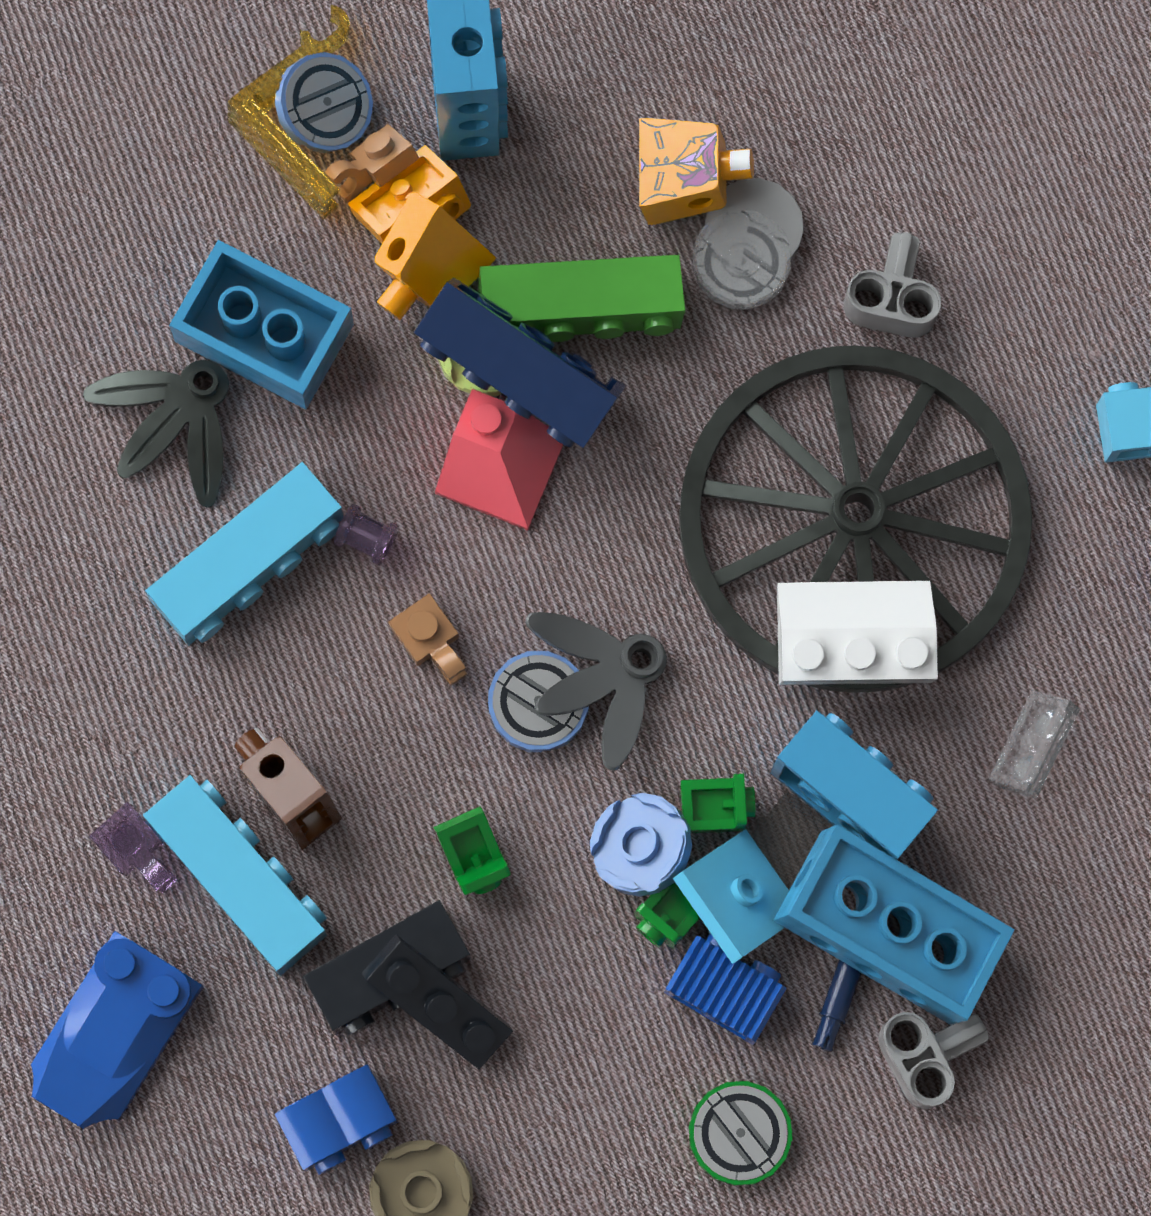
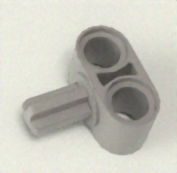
(894, 289)
(929, 1054)

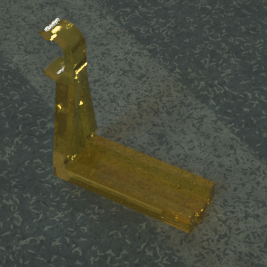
(249, 117)

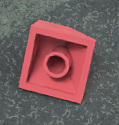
(498, 461)

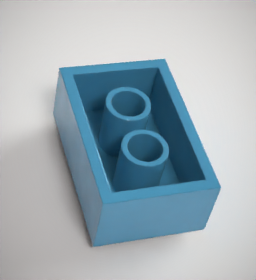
(262, 324)
(853, 785)

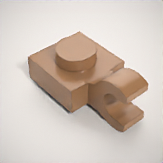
(376, 160)
(426, 635)

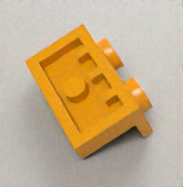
(428, 176)

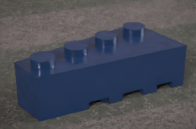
(517, 364)

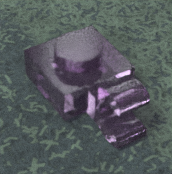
(130, 845)

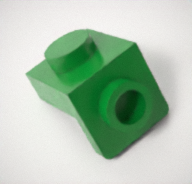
(717, 804)
(472, 852)
(666, 917)

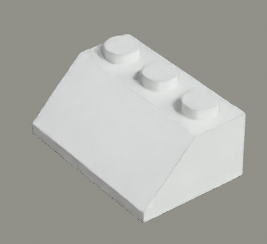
(856, 633)

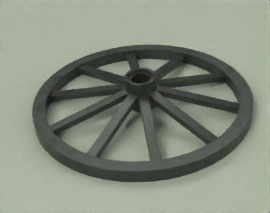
(834, 361)

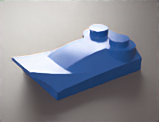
(111, 1033)

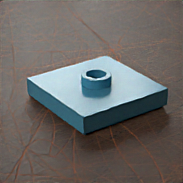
(735, 895)

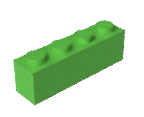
(590, 295)

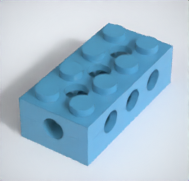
(468, 77)
(925, 913)

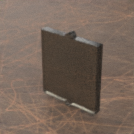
(788, 835)

